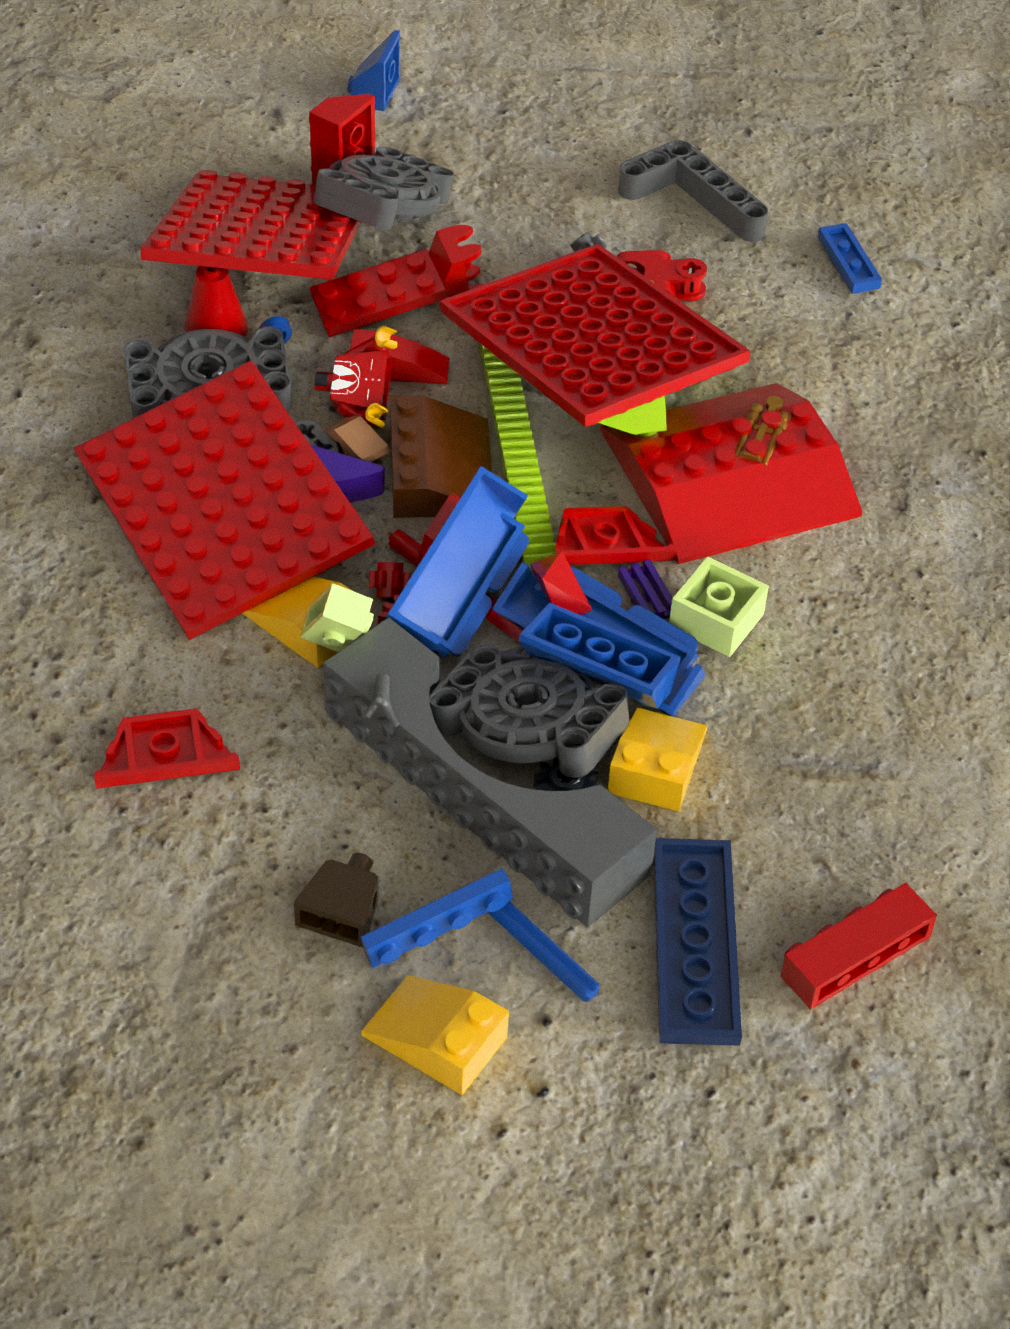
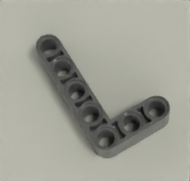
(701, 179)

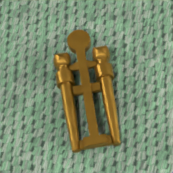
(773, 403)

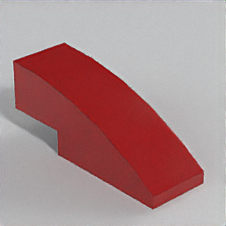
(411, 359)

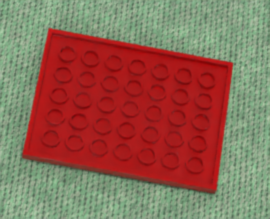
(251, 227)
(594, 334)
(223, 499)

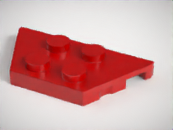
(608, 536)
(163, 749)

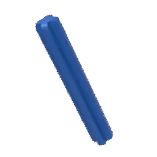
(547, 951)

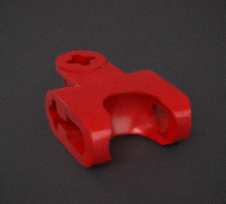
(670, 274)

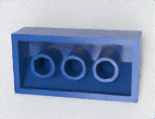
(601, 654)

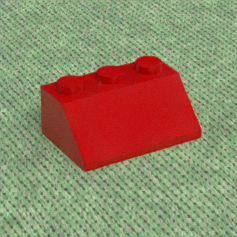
(341, 129)

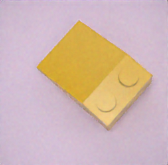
(286, 614)
(656, 759)
(439, 1030)

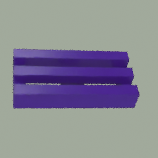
(639, 572)

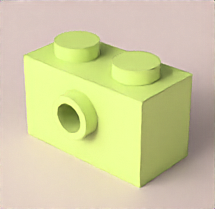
(337, 618)

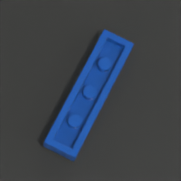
(437, 918)

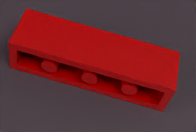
(857, 945)

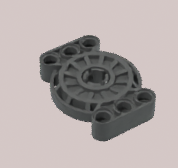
(383, 187)
(199, 357)
(530, 710)

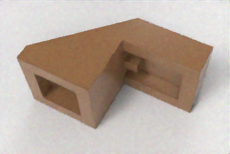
(357, 438)

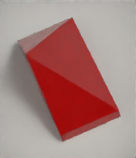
(560, 583)

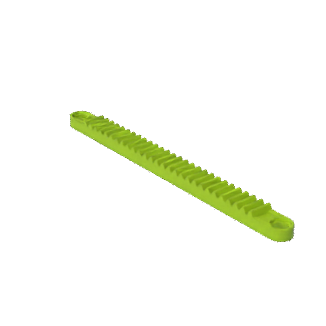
(518, 453)

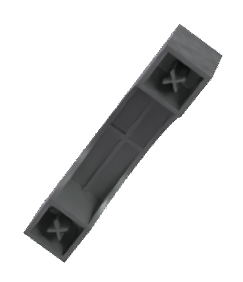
(571, 844)

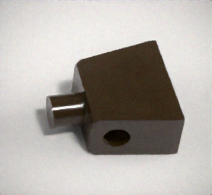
(340, 900)

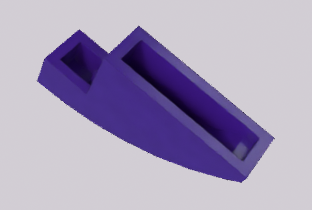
(354, 476)

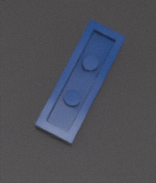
(849, 258)

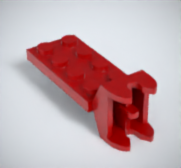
(399, 283)

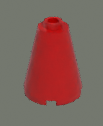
(215, 303)

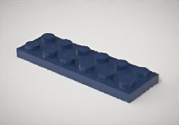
(696, 943)

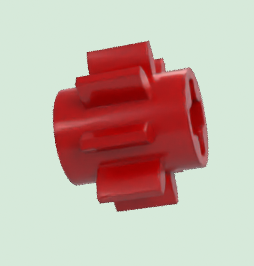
(388, 579)

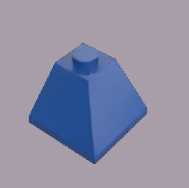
(379, 72)

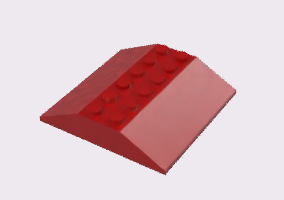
(721, 502)

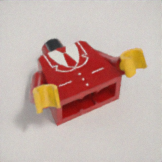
(361, 379)

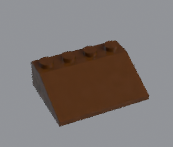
(433, 453)

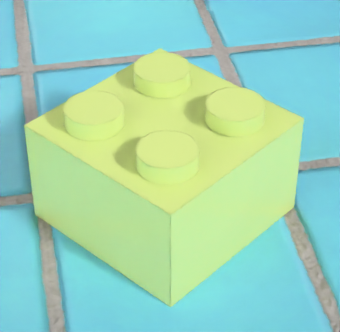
(719, 606)

